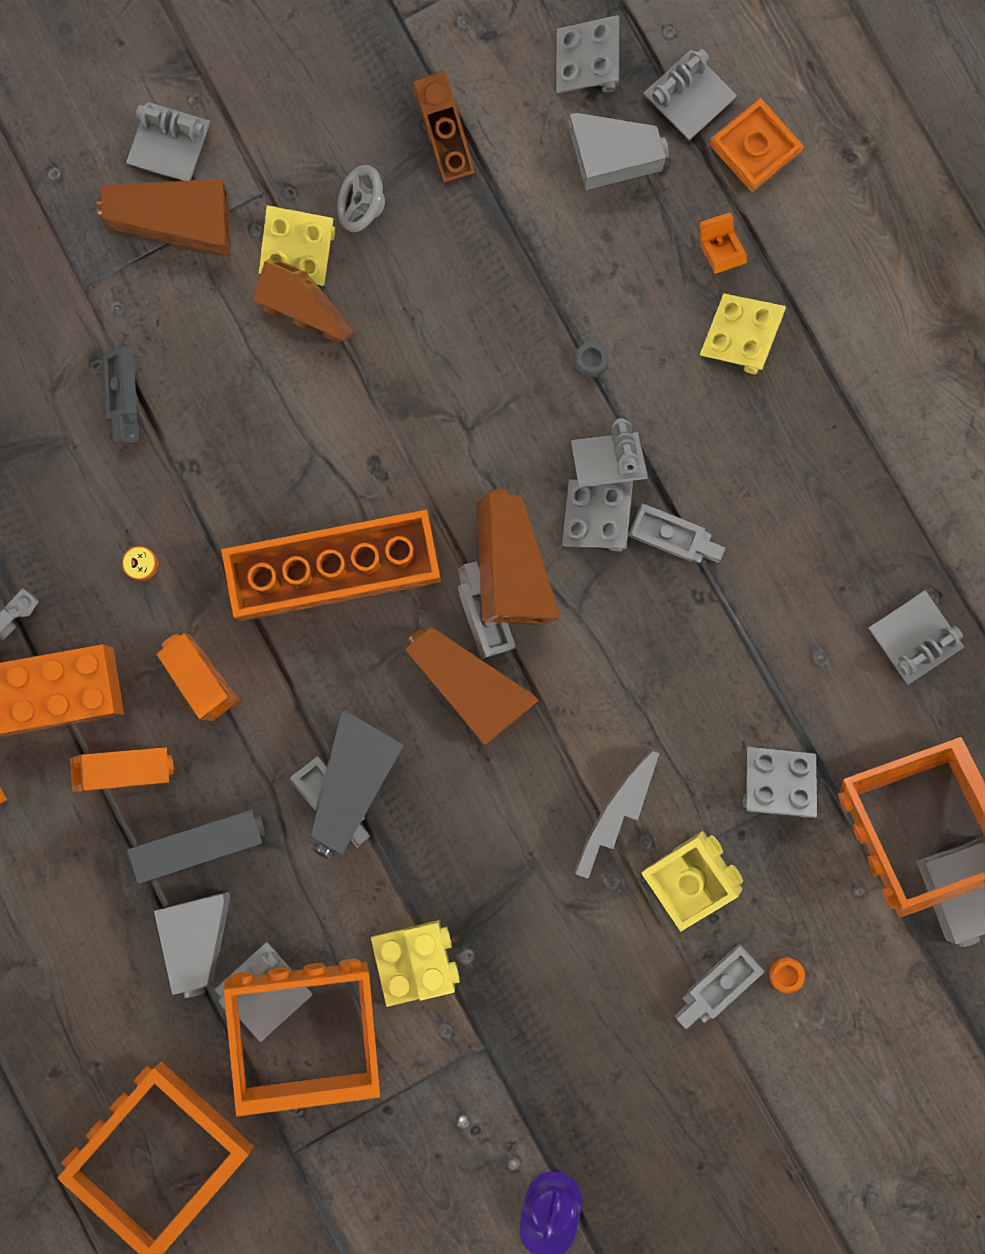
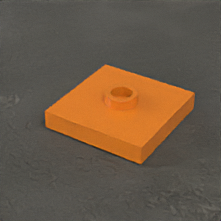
(756, 145)

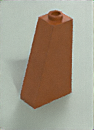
(173, 212)
(511, 565)
(472, 687)

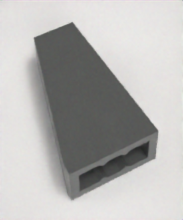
(352, 778)
(194, 846)

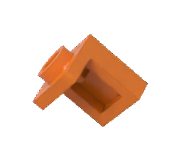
(721, 243)

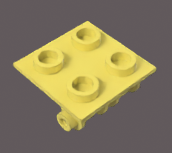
(298, 240)
(743, 332)

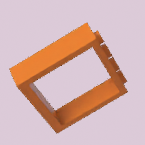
(973, 788)
(306, 1092)
(197, 1109)

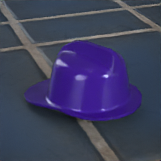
(550, 1214)

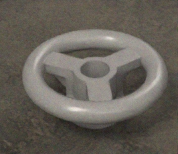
(363, 201)

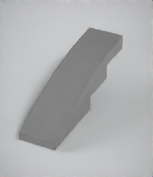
(624, 802)

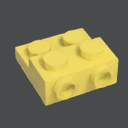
(693, 880)
(415, 963)

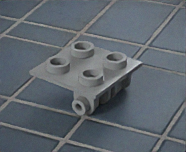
(588, 55)
(690, 93)
(167, 141)
(609, 457)
(597, 515)
(916, 637)
(781, 782)
(265, 1010)

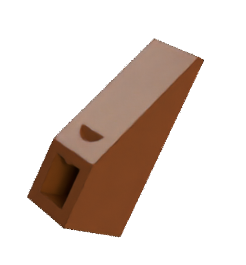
(443, 125)
(295, 294)

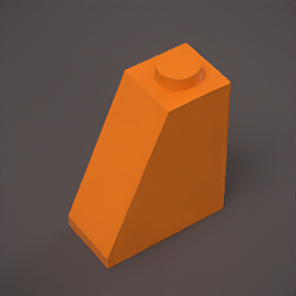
(196, 677)
(120, 769)

